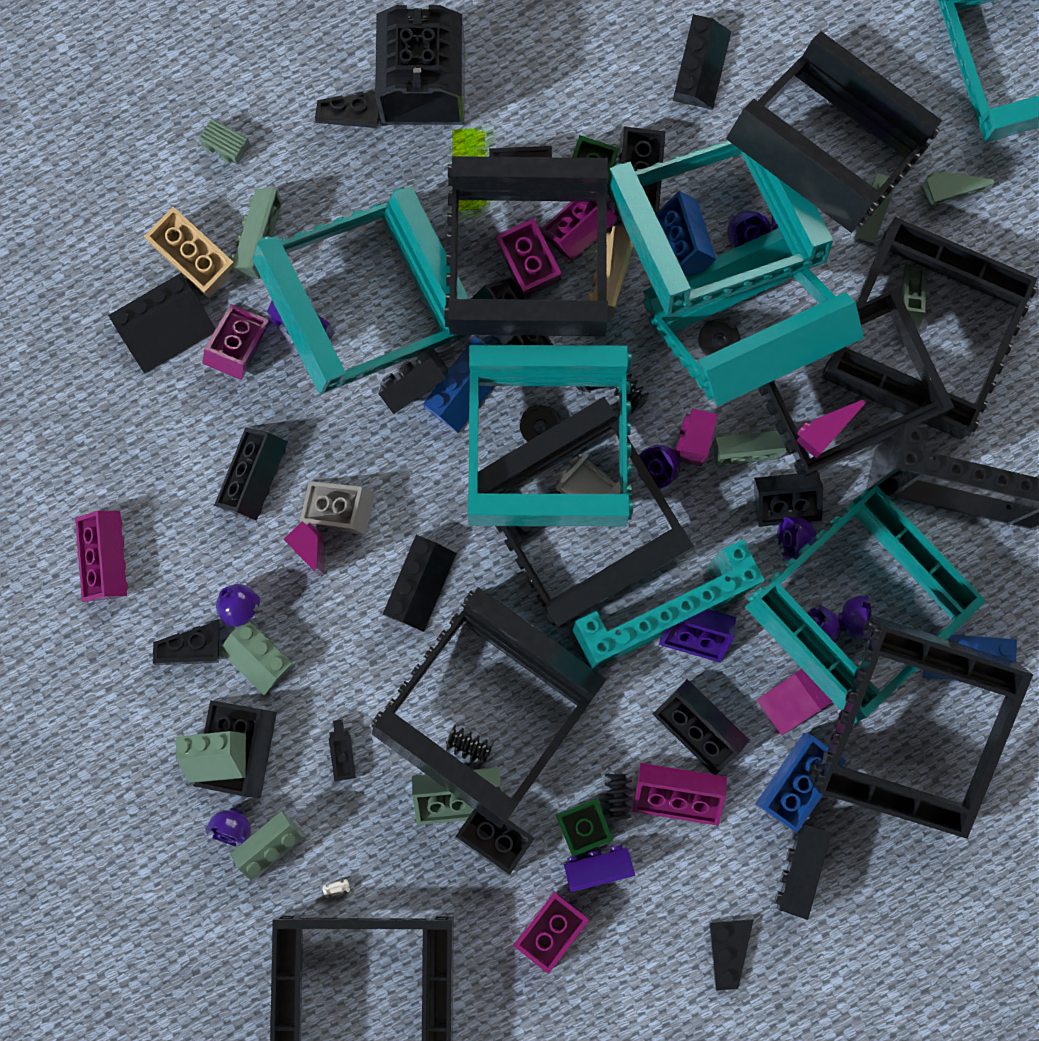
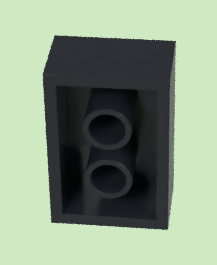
(413, 380)

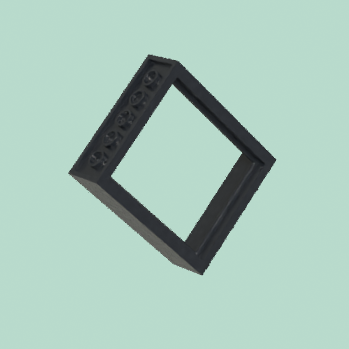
(941, 403)

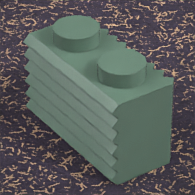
(224, 142)

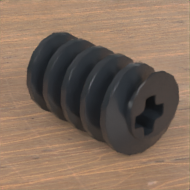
(635, 397)
(468, 746)
(617, 796)

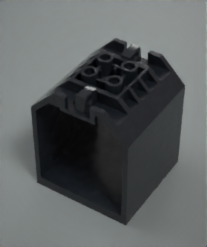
(420, 66)

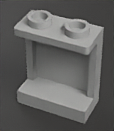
(586, 479)

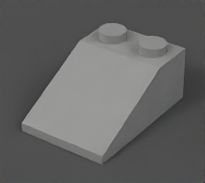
(337, 507)

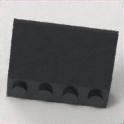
(162, 323)
(259, 729)

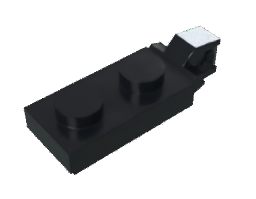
(341, 752)

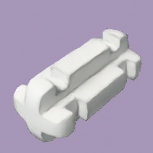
(336, 888)

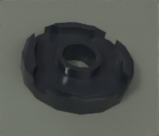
(715, 327)
(532, 415)

